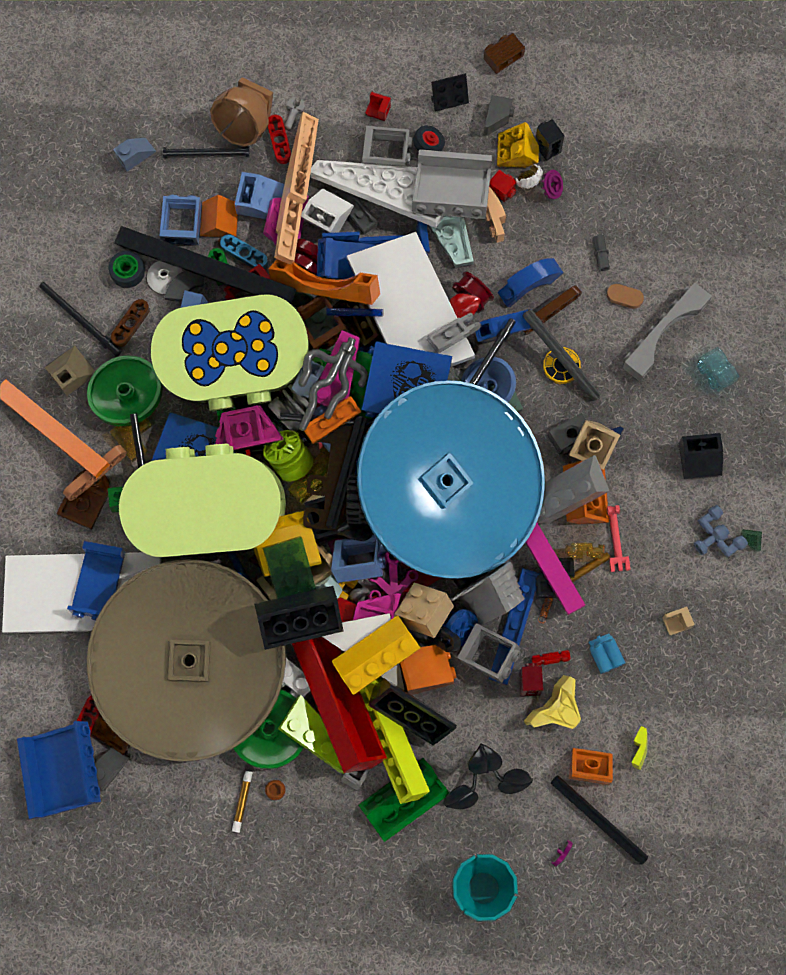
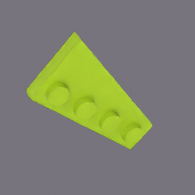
(309, 731)

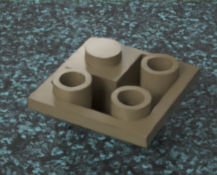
(70, 370)

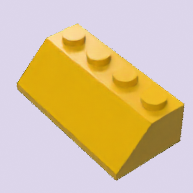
(375, 655)

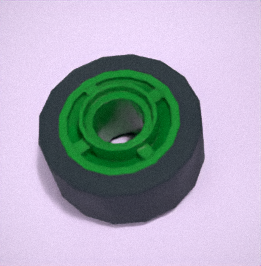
(129, 278)

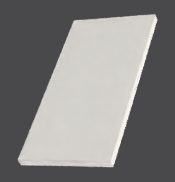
(409, 295)
(43, 587)

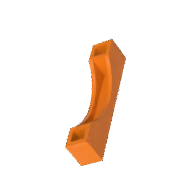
(360, 288)

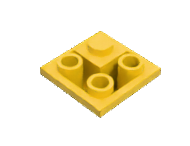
(517, 147)

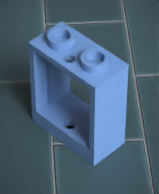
(180, 236)
(347, 547)

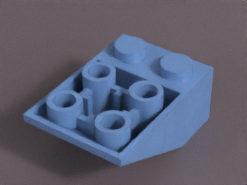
(255, 195)

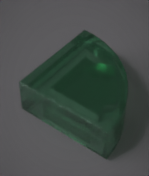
(753, 538)

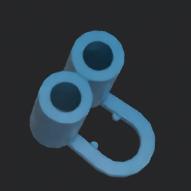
(606, 653)

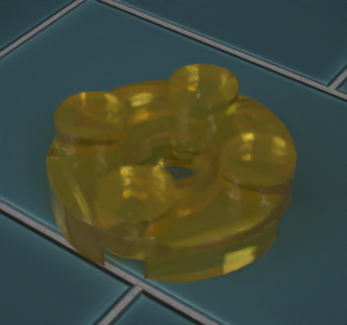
(577, 550)

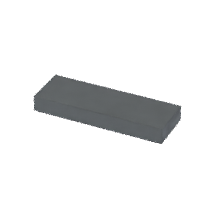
(359, 214)

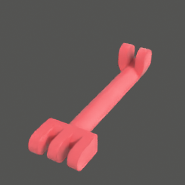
(612, 512)

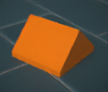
(218, 217)
(591, 766)

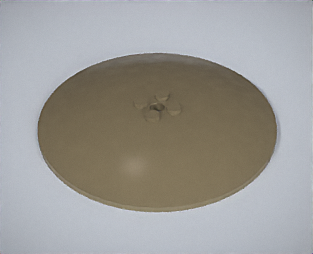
(141, 669)

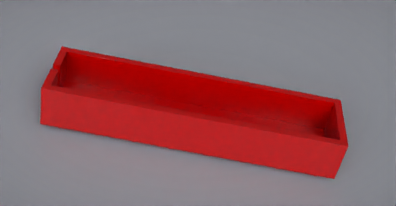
(341, 711)

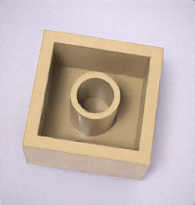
(424, 609)

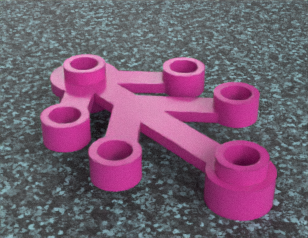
(393, 580)

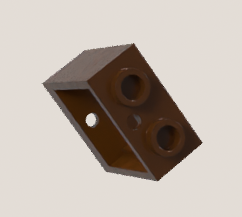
(329, 338)

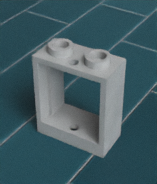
(385, 133)
(472, 644)

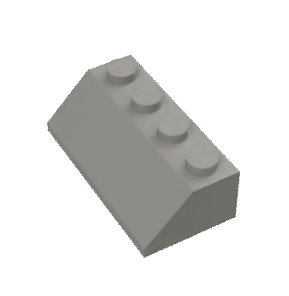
(572, 490)

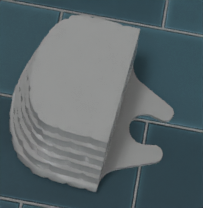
(492, 594)

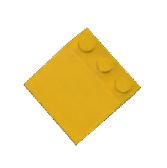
(289, 527)

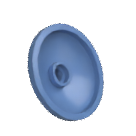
(497, 374)

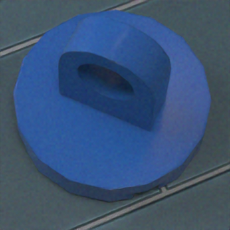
(461, 623)

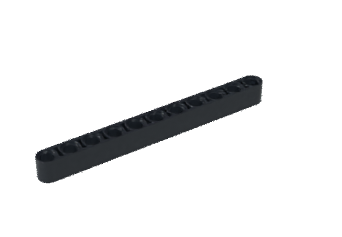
(202, 265)

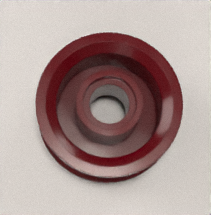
(473, 286)

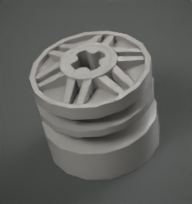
(293, 404)

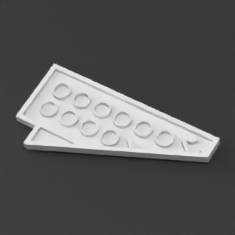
(377, 183)

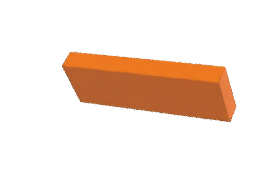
(322, 427)

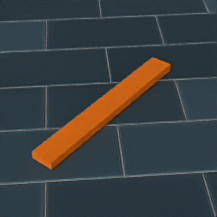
(52, 429)

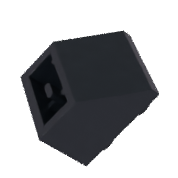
(701, 455)

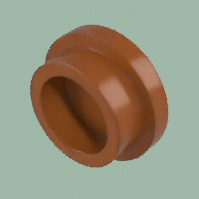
(275, 790)

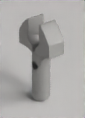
(293, 112)

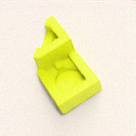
(640, 740)

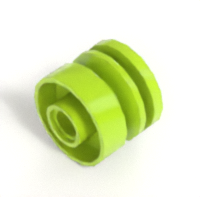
(289, 457)

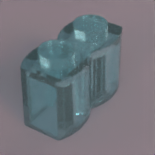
(717, 369)

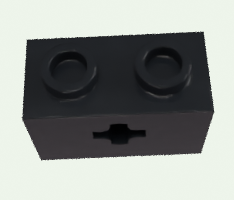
(549, 139)

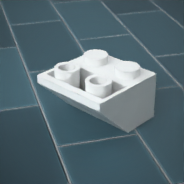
(326, 211)

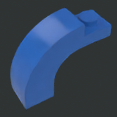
(530, 277)

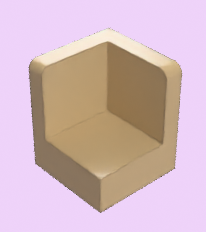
(678, 621)

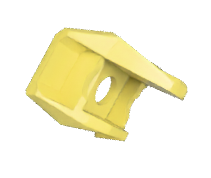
(559, 708)

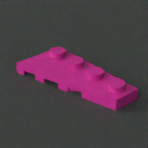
(325, 394)

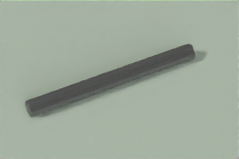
(561, 355)

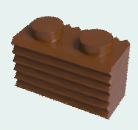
(504, 52)

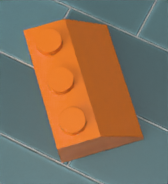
(592, 512)

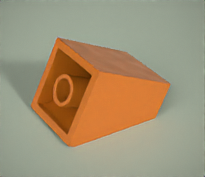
(427, 670)

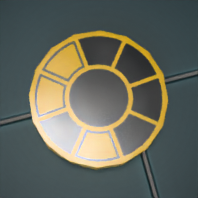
(555, 370)

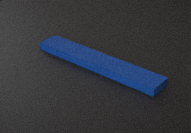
(516, 620)

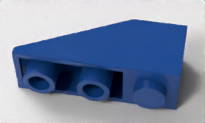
(491, 327)

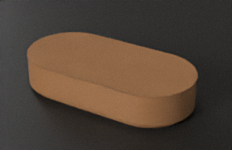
(625, 296)

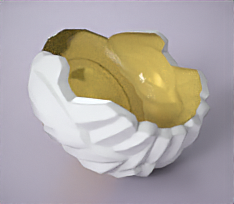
(530, 177)

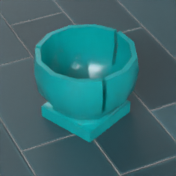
(484, 887)

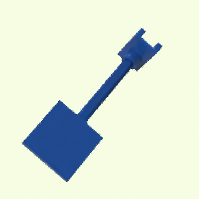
(354, 237)

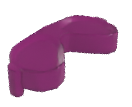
(563, 854)

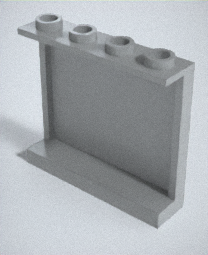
(452, 184)

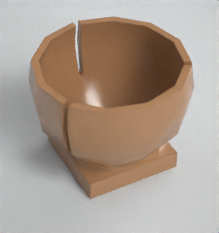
(247, 108)

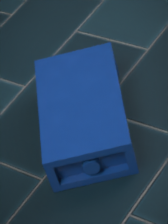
(333, 257)
(97, 579)

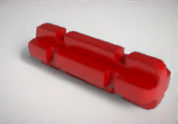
(551, 658)

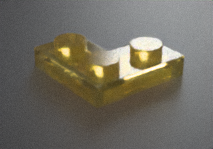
(124, 437)

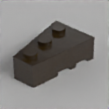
(361, 326)

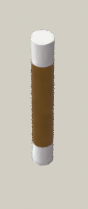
(242, 801)

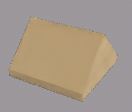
(594, 440)

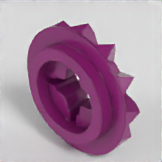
(556, 189)

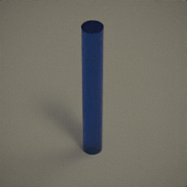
(354, 312)

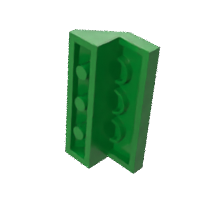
(390, 816)

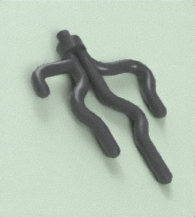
(340, 363)

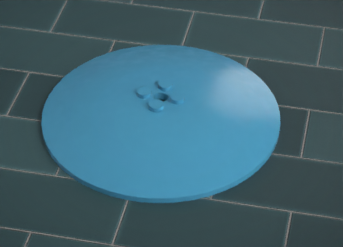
(492, 473)

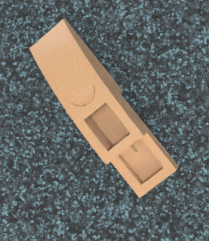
(496, 216)

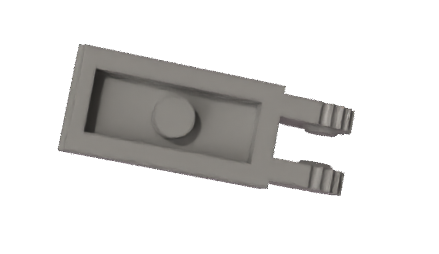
(452, 333)

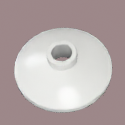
(160, 283)

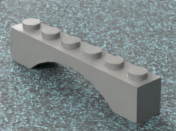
(691, 304)

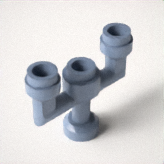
(717, 534)

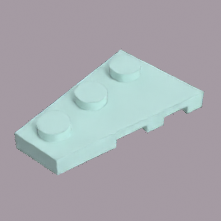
(454, 239)

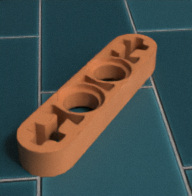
(85, 480)

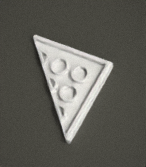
(356, 631)

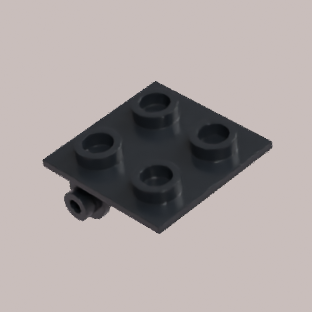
(449, 92)

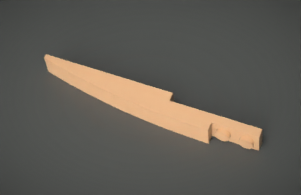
(295, 188)

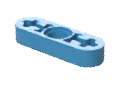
(239, 244)

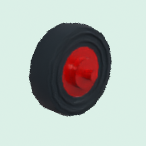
(428, 139)

